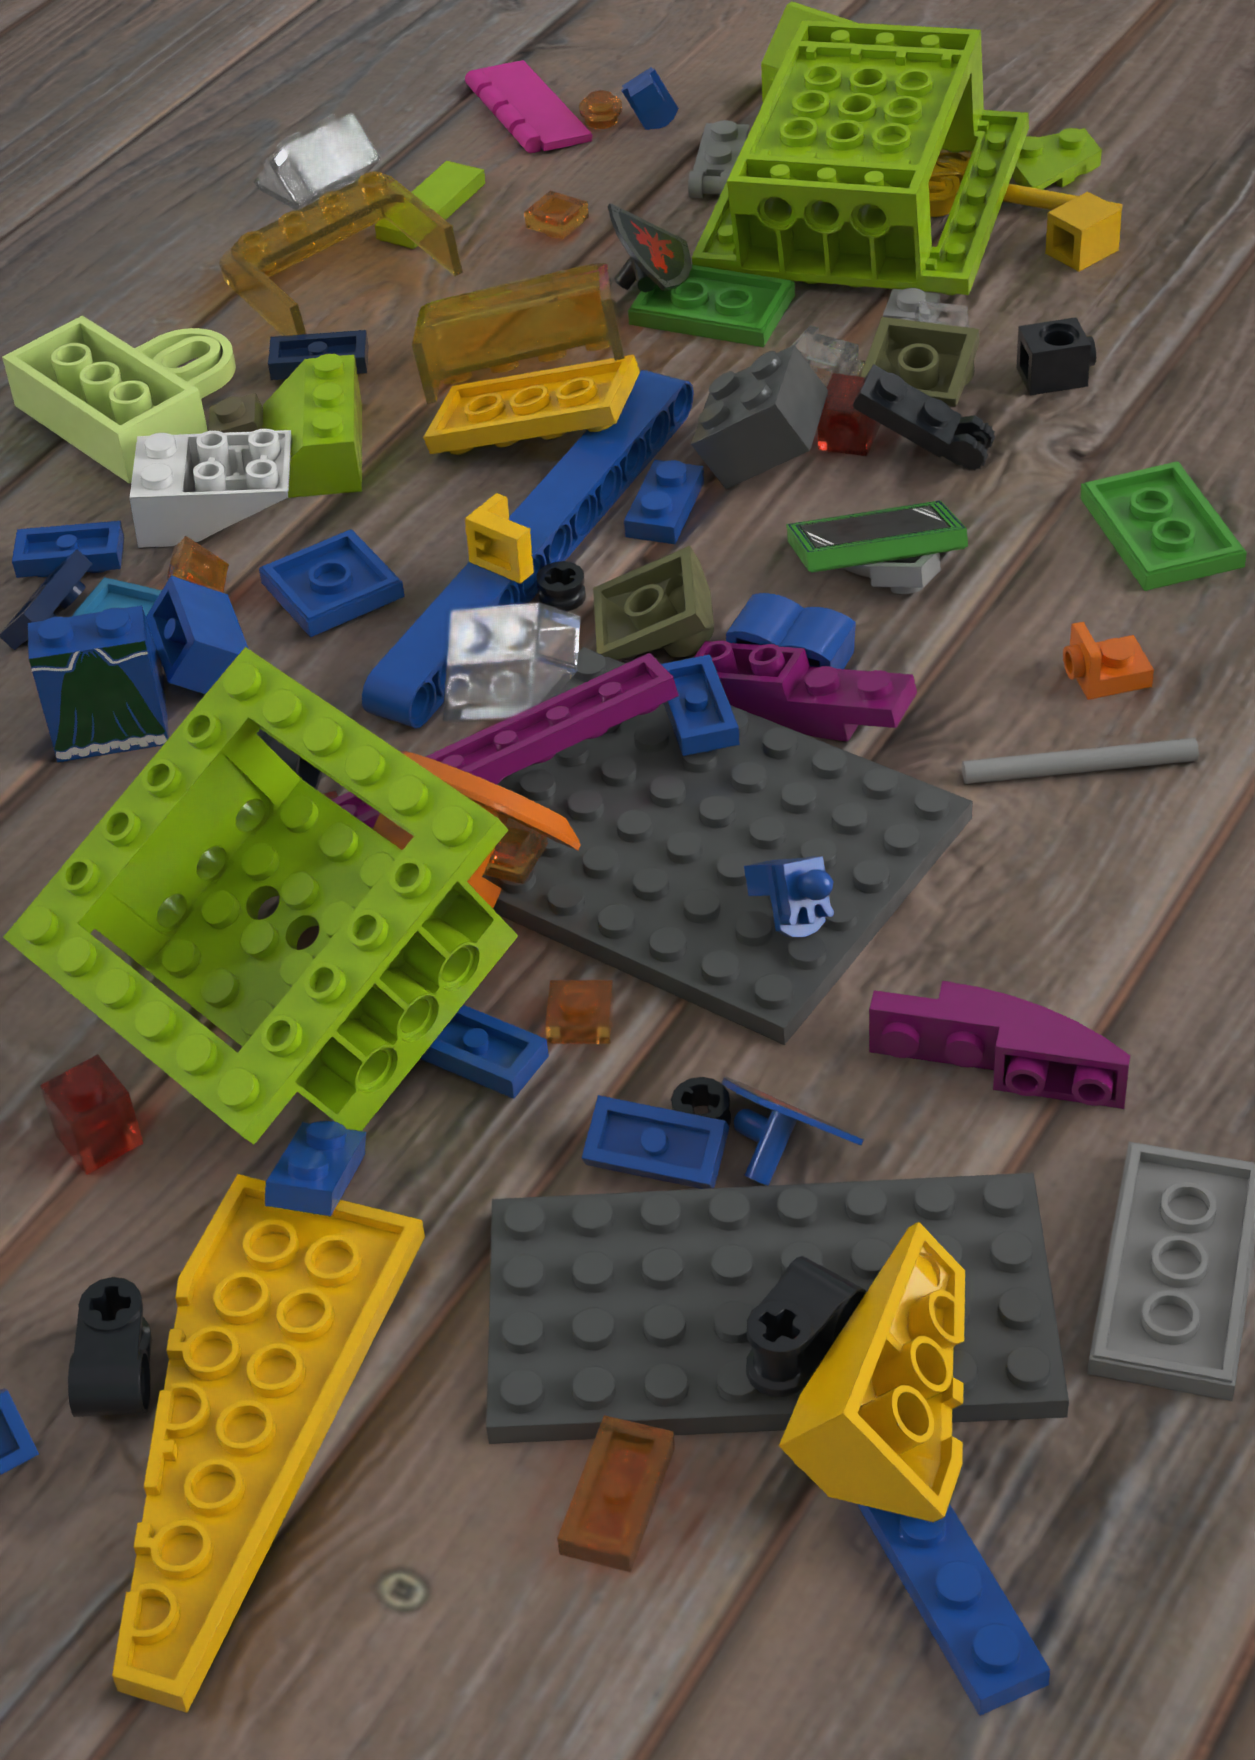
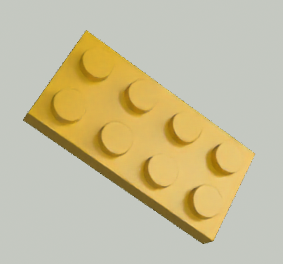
(532, 405)

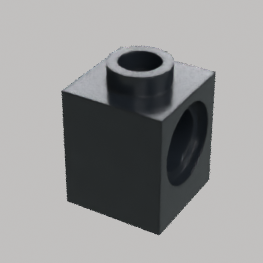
(1054, 356)

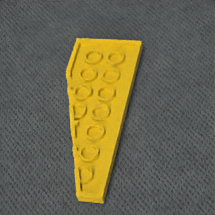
(256, 1370)

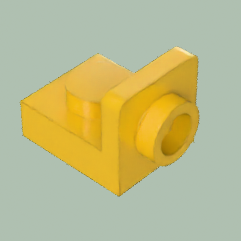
(498, 542)

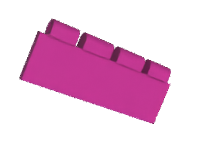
(527, 107)

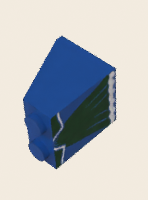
(99, 682)

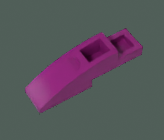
(808, 699)
(1023, 1043)

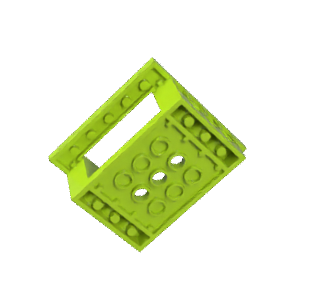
(845, 160)
(217, 834)

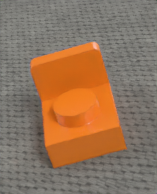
(1106, 665)

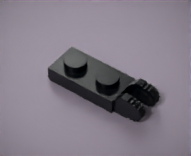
(924, 419)

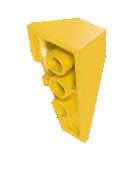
(883, 1398)

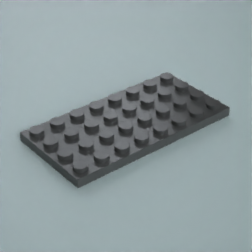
(648, 1297)

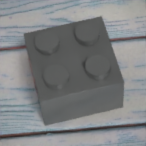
(760, 416)

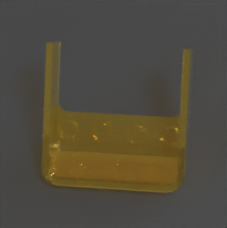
(320, 225)
(516, 323)

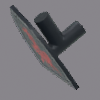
(654, 253)

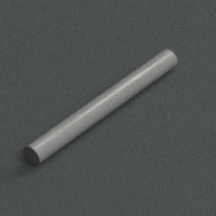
(1080, 760)

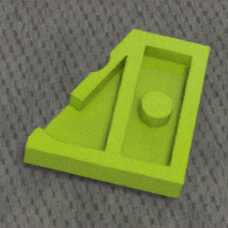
(1056, 158)

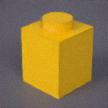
(1083, 231)

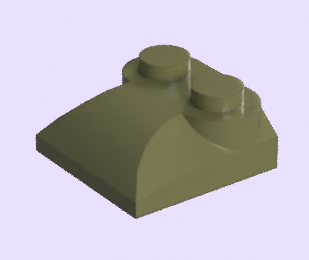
(926, 356)
(655, 609)

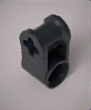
(797, 1326)
(110, 1352)

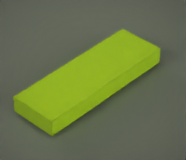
(443, 192)

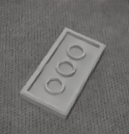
(1177, 1272)

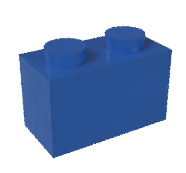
(194, 633)

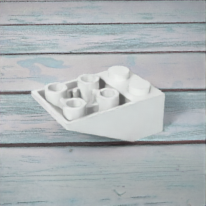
(205, 482)

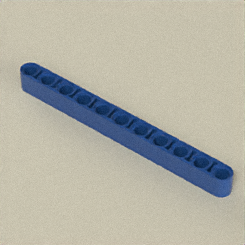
(560, 513)

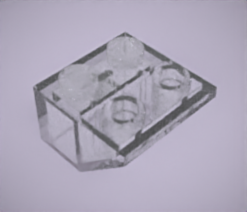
(317, 162)
(507, 660)

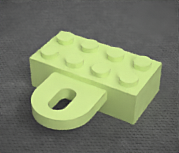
(108, 393)

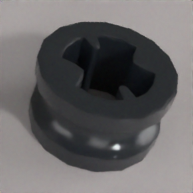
(561, 585)
(702, 1092)

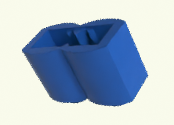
(780, 621)

